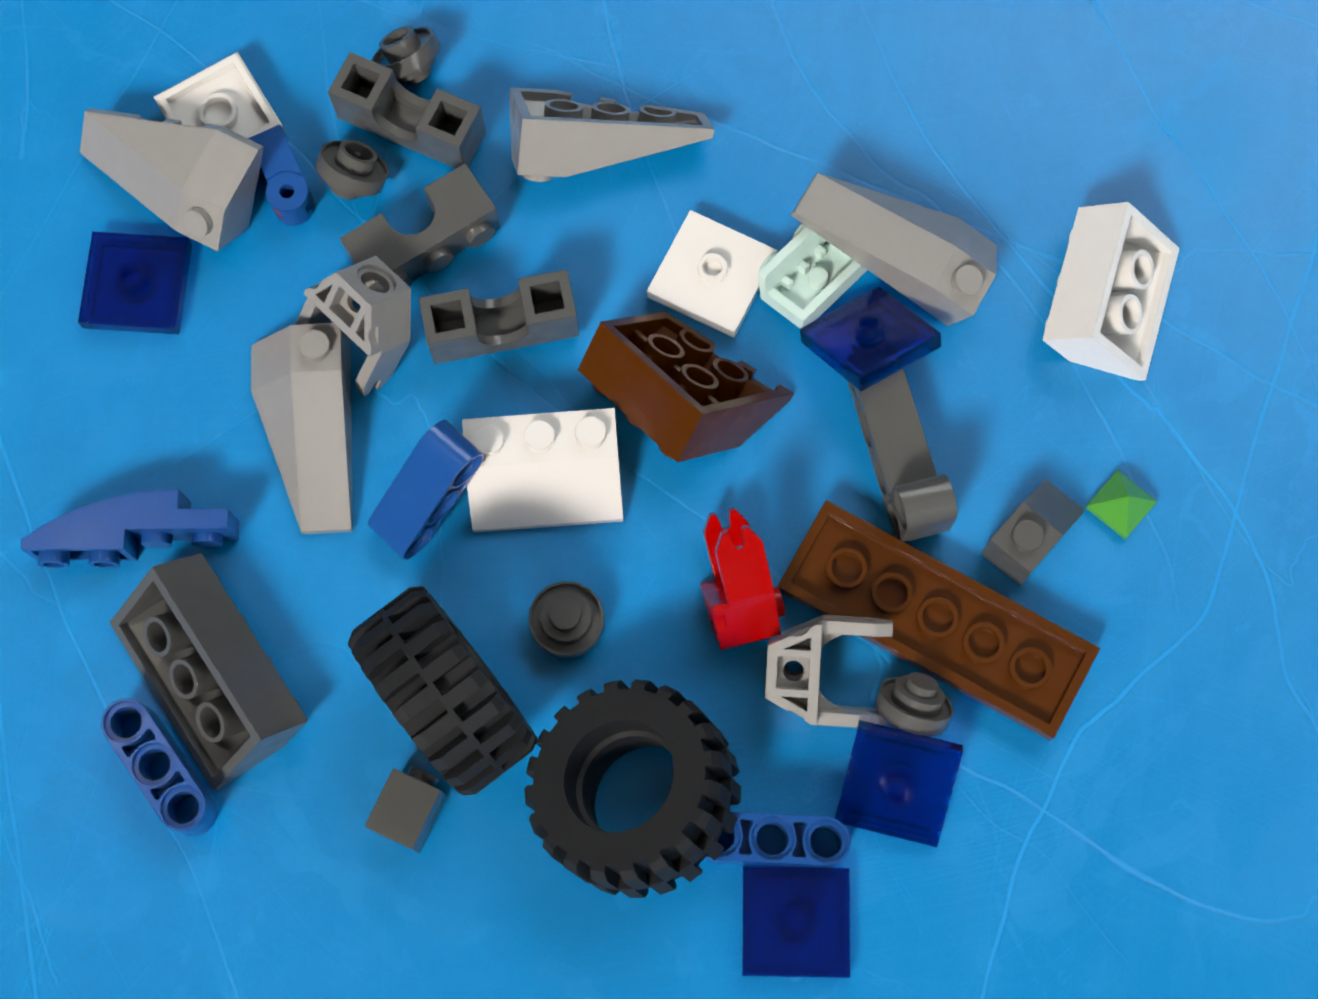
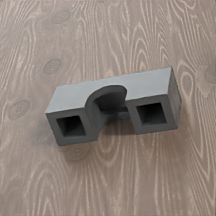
(375, 101)
(460, 220)
(472, 327)

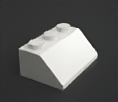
(1111, 290)
(545, 470)

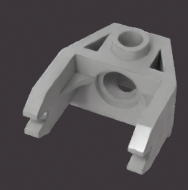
(379, 325)
(800, 690)

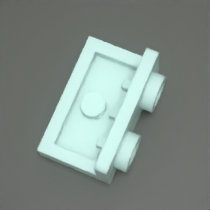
(806, 277)

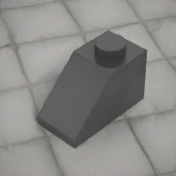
(1032, 532)

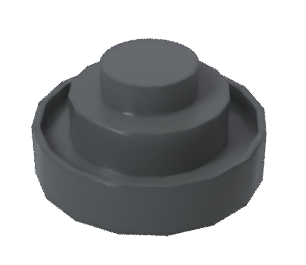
(408, 53)
(351, 169)
(566, 619)
(914, 704)

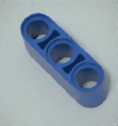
(425, 489)
(139, 753)
(797, 833)

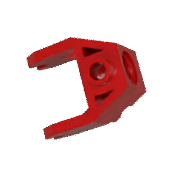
(741, 596)

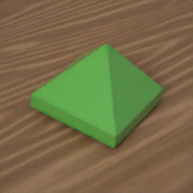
(1121, 504)

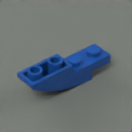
(114, 526)

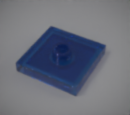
(135, 283)
(870, 338)
(898, 783)
(795, 922)

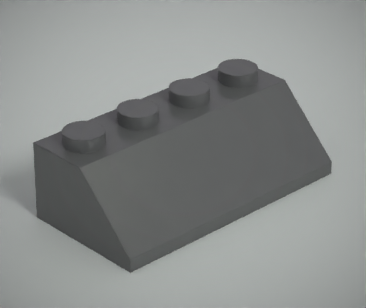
(207, 669)

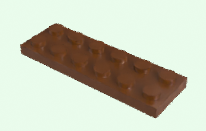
(941, 620)

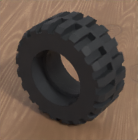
(441, 691)
(581, 752)

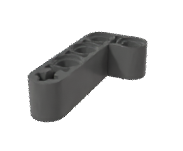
(913, 493)

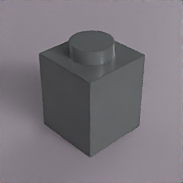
(407, 808)

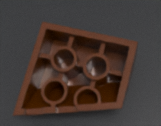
(677, 386)

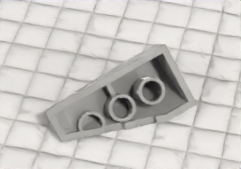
(569, 138)
(185, 174)
(910, 247)
(307, 414)

